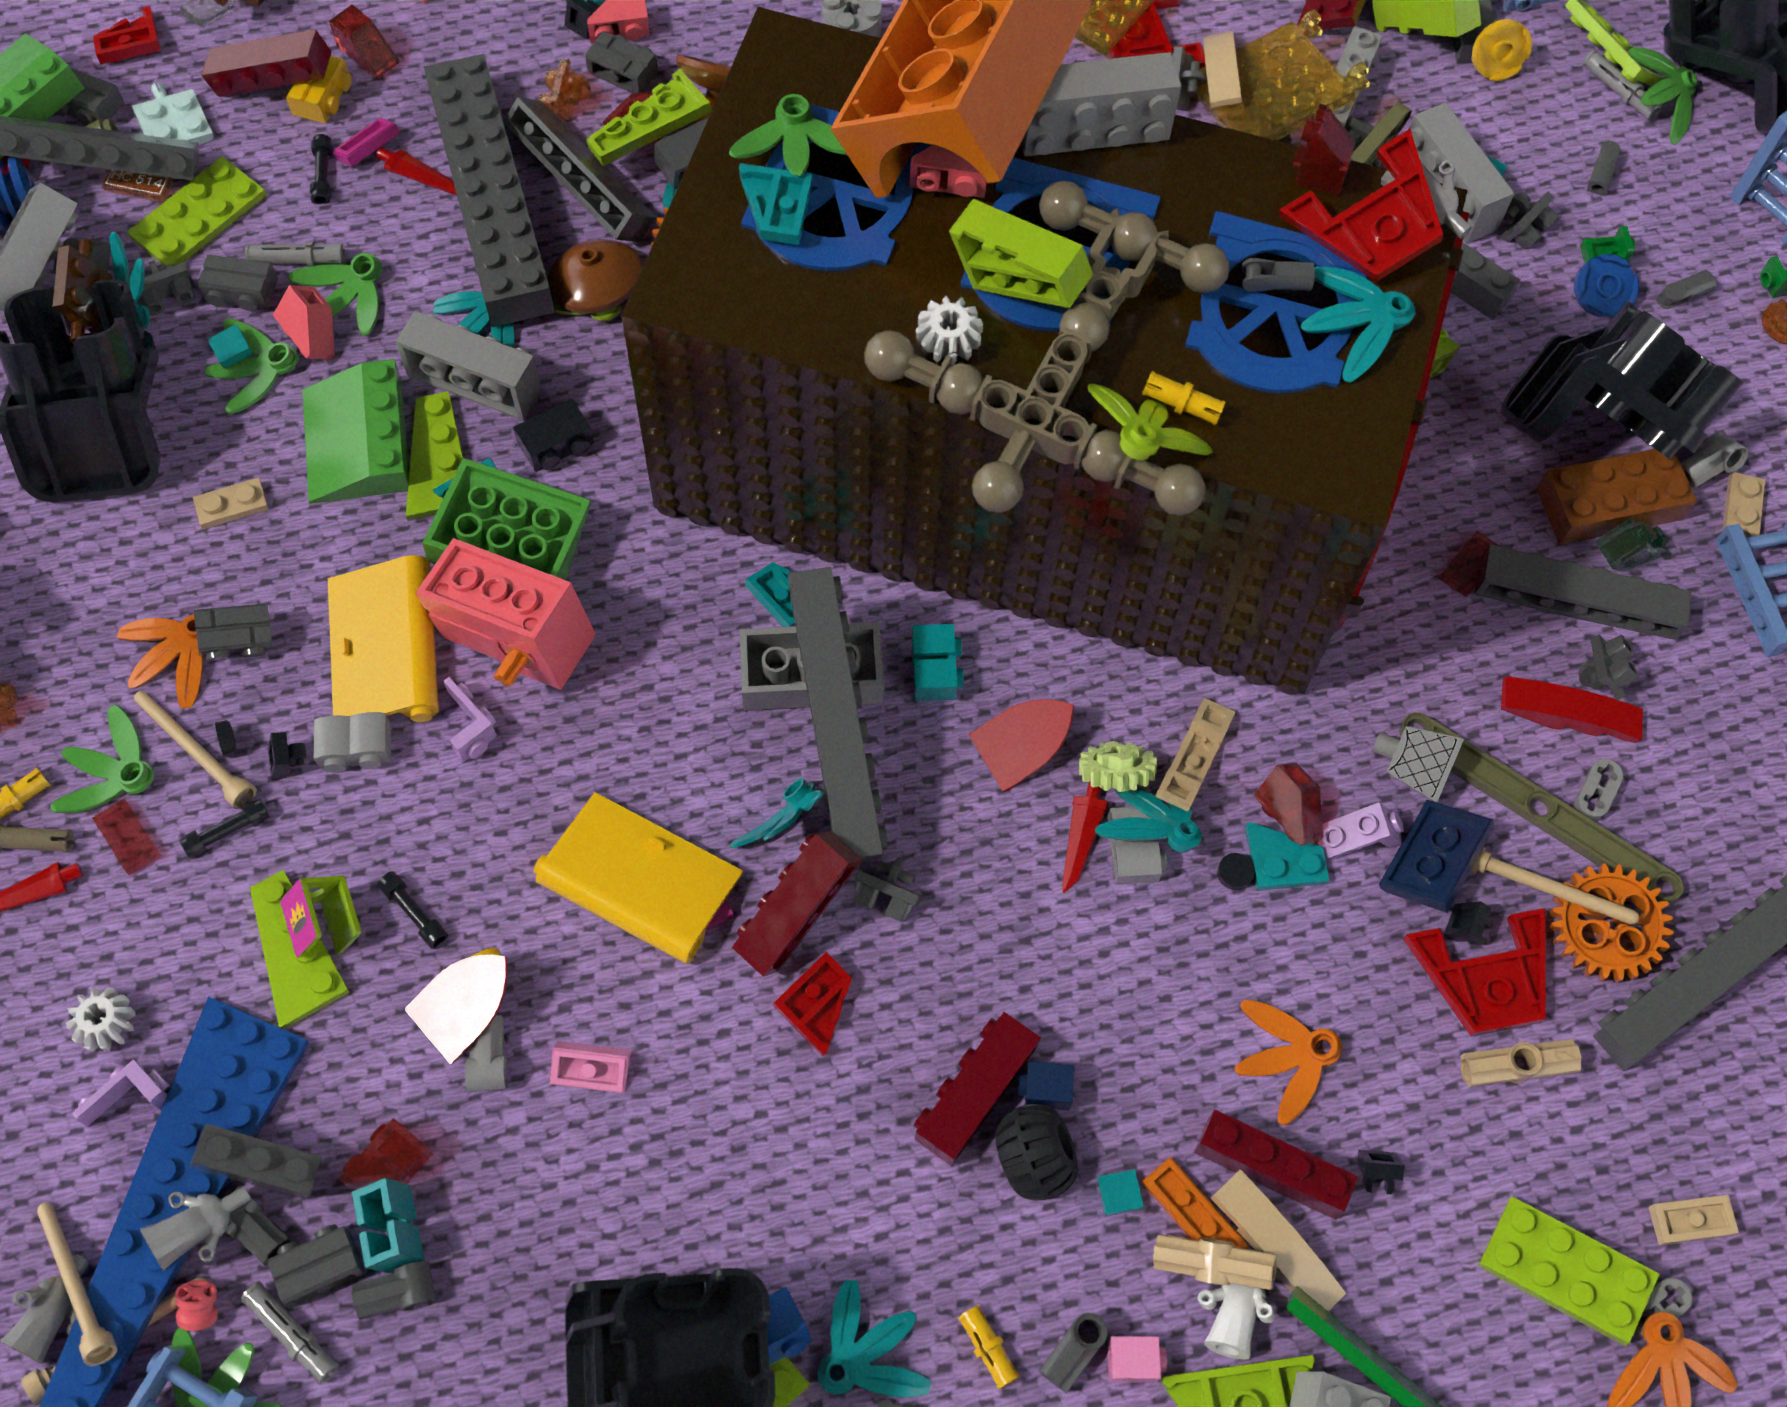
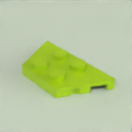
(1238, 1386)

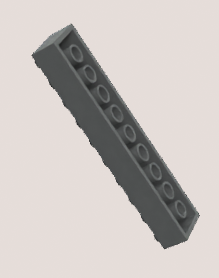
(489, 191)

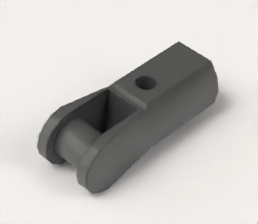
(1604, 168)
(1273, 275)
(1686, 289)

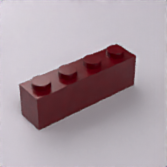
(266, 63)
(796, 902)
(977, 1087)
(1276, 1164)

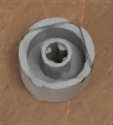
(854, 15)

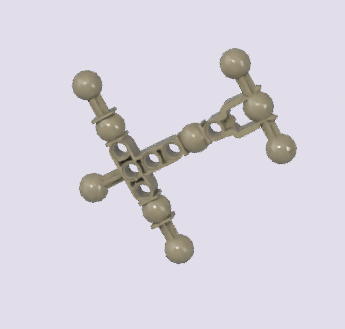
(1082, 330)

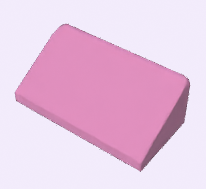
(590, 1066)

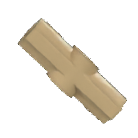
(1541, 1059)
(1215, 1261)

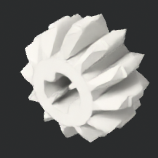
(949, 330)
(90, 1009)

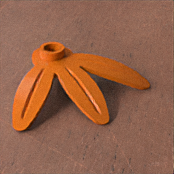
(177, 642)
(1284, 1058)
(1670, 1357)

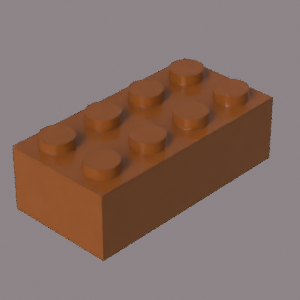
(1601, 494)

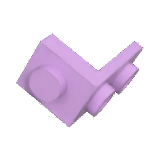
(475, 737)
(1360, 830)
(121, 1080)

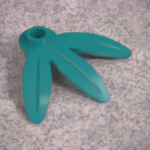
(137, 277)
(1382, 310)
(478, 318)
(799, 797)
(1165, 822)
(857, 1356)

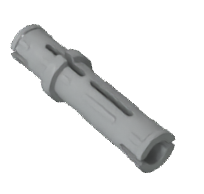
(1596, 63)
(307, 253)
(301, 1345)

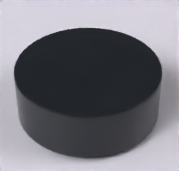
(226, 738)
(1235, 871)

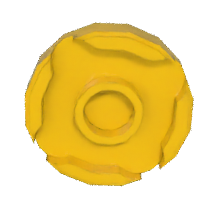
(1501, 49)

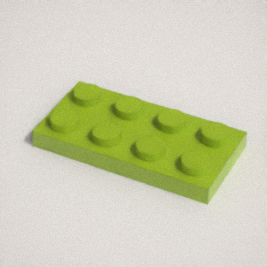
(196, 213)
(1569, 1271)

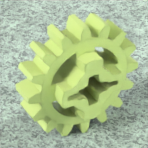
(1117, 766)

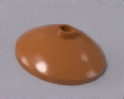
(704, 73)
(594, 275)

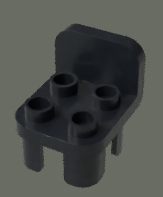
(1738, 39)
(1622, 367)
(79, 408)
(669, 1341)

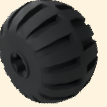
(1036, 1152)

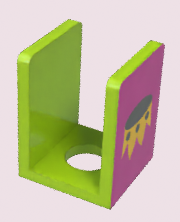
(337, 908)

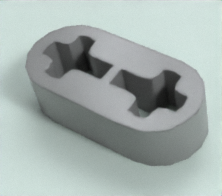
(1606, 793)
(1659, 1293)

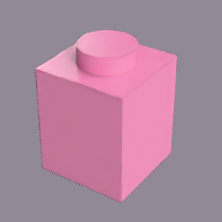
(1135, 1359)

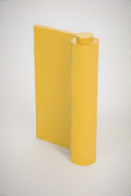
(382, 641)
(638, 877)

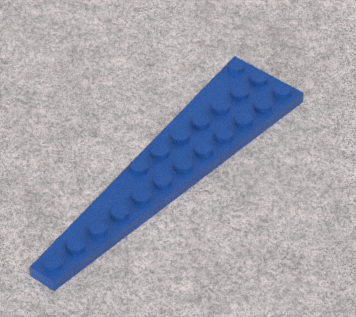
(224, 1080)

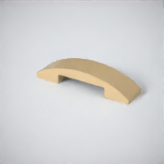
(1222, 69)
(1195, 755)

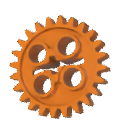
(1607, 954)

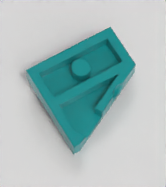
(777, 201)
(772, 590)
(1282, 862)

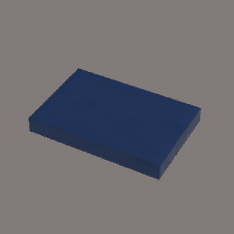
(1437, 855)

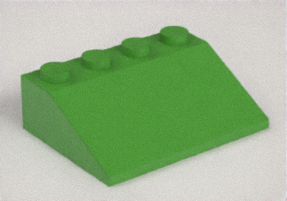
(34, 81)
(356, 433)
(509, 519)

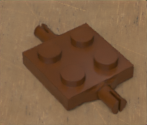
(74, 286)

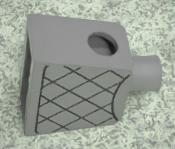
(1420, 758)

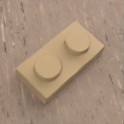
(230, 503)
(1744, 503)
(1693, 1220)

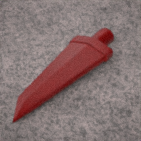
(408, 166)
(1086, 816)
(39, 886)

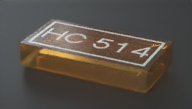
(138, 185)

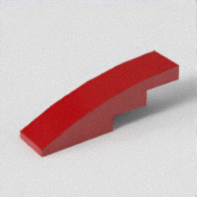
(1570, 707)

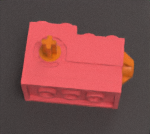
(507, 613)

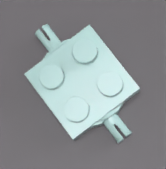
(173, 116)

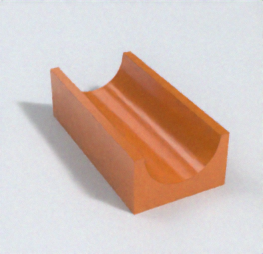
(955, 80)

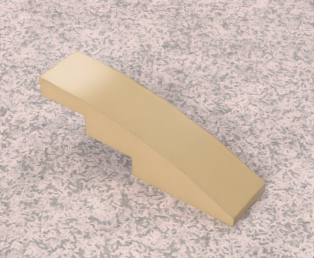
(1270, 1232)

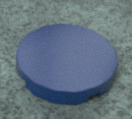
(1605, 285)

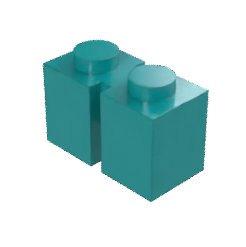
(935, 662)
(389, 1208)

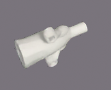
(1236, 1318)

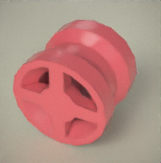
(196, 1305)

